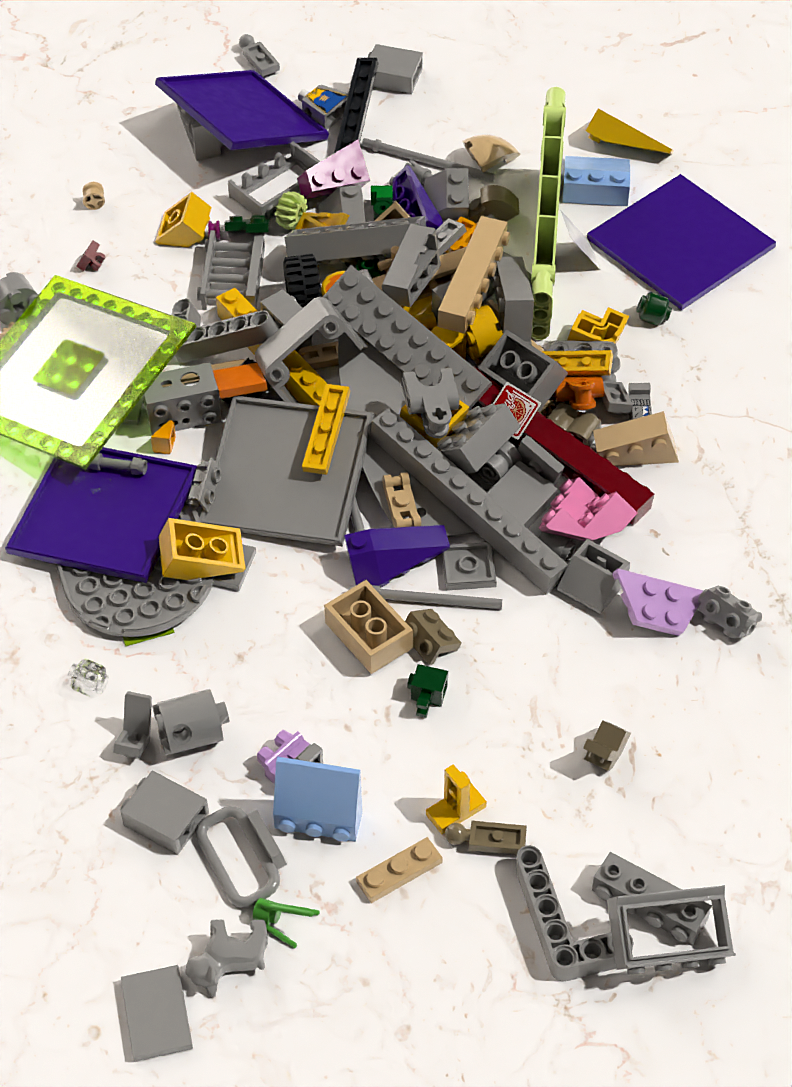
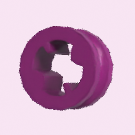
(214, 226)

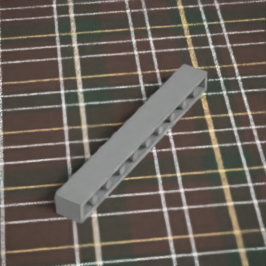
(468, 500)

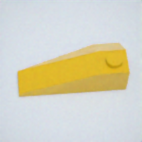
(614, 131)

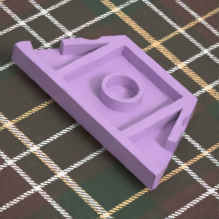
(657, 602)

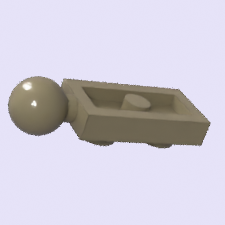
(488, 836)

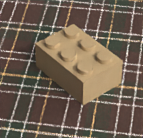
(368, 626)

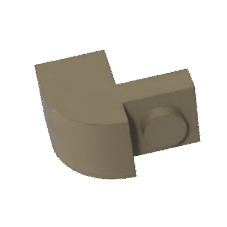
(495, 201)
(606, 745)

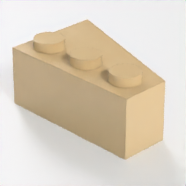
(637, 441)

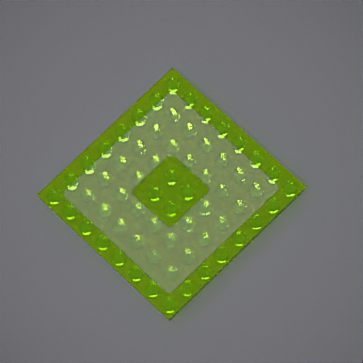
(80, 367)

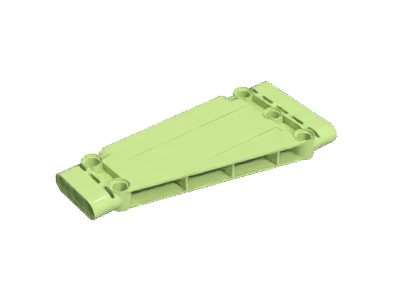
(547, 212)

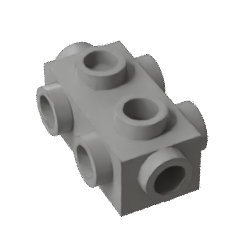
(728, 611)

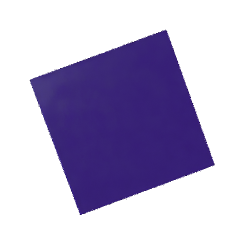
(241, 109)
(681, 241)
(103, 517)

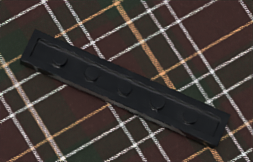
(357, 102)

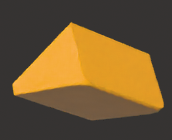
(164, 438)

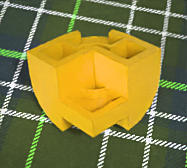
(593, 328)

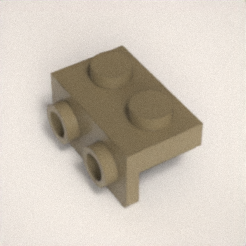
(431, 635)

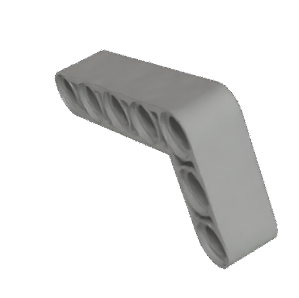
(221, 335)
(555, 924)

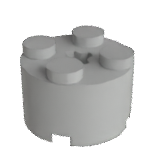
(15, 297)

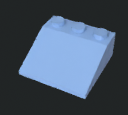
(596, 181)
(317, 799)

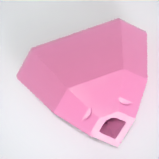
(583, 514)

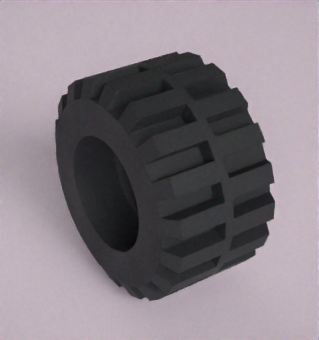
(302, 278)

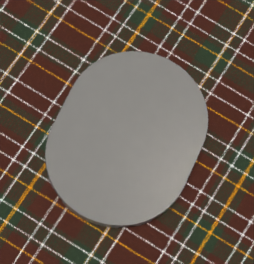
(130, 606)

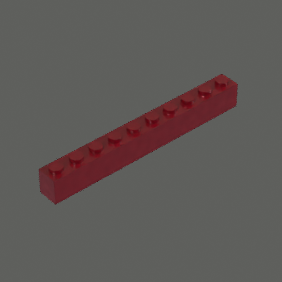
(579, 459)

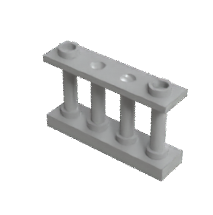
(250, 279)

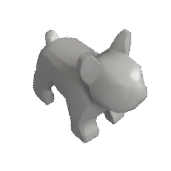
(227, 955)

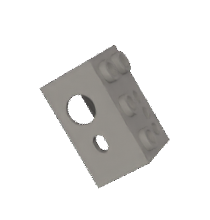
(181, 403)

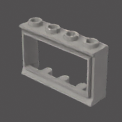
(241, 194)
(661, 962)

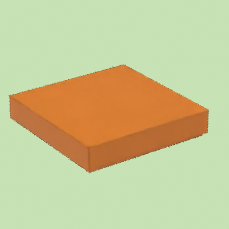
(240, 380)

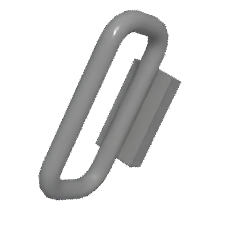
(262, 844)

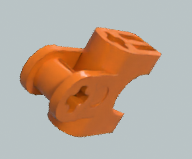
(580, 391)

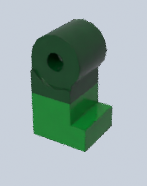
(381, 199)

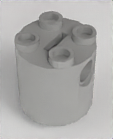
(190, 721)

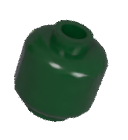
(653, 308)

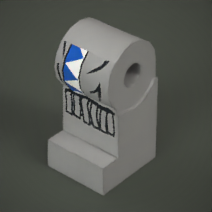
(640, 397)

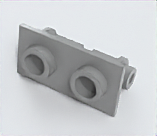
(207, 475)

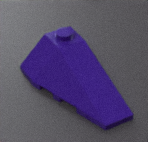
(413, 198)
(387, 552)

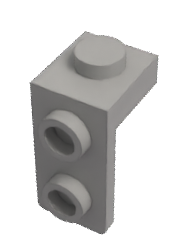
(136, 725)

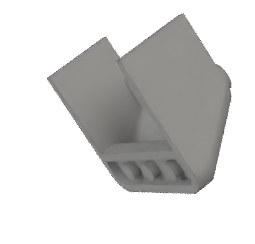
(316, 315)

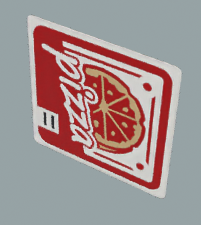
(520, 404)

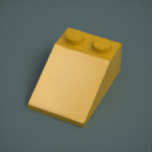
(199, 550)

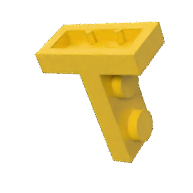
(459, 801)

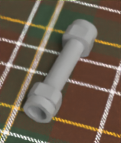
(136, 466)

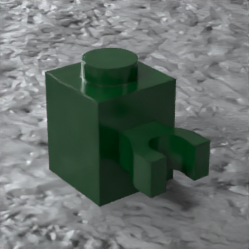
(427, 687)

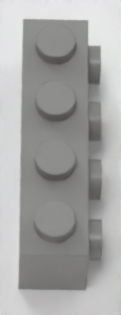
(623, 878)

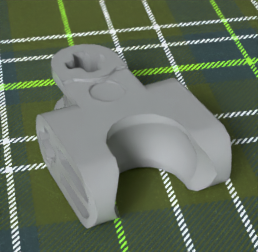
(432, 401)

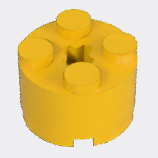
(483, 333)

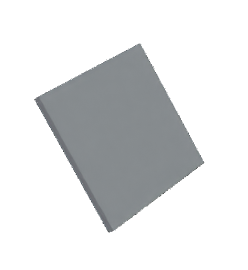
(264, 477)

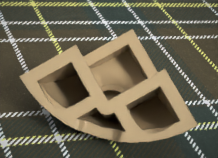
(489, 150)

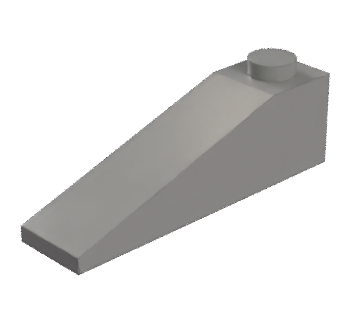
(349, 201)

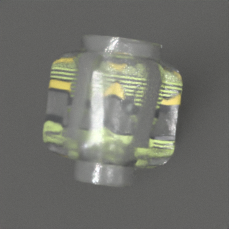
(88, 678)

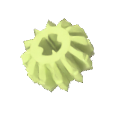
(290, 209)

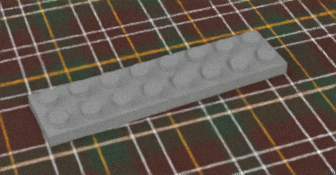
(401, 336)

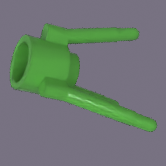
(271, 912)

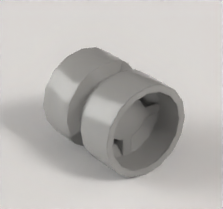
(499, 463)

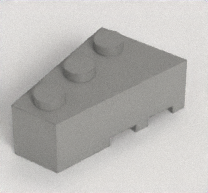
(413, 265)

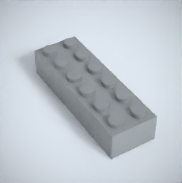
(350, 240)

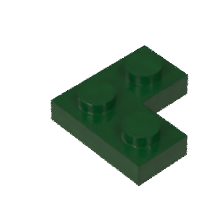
(255, 224)

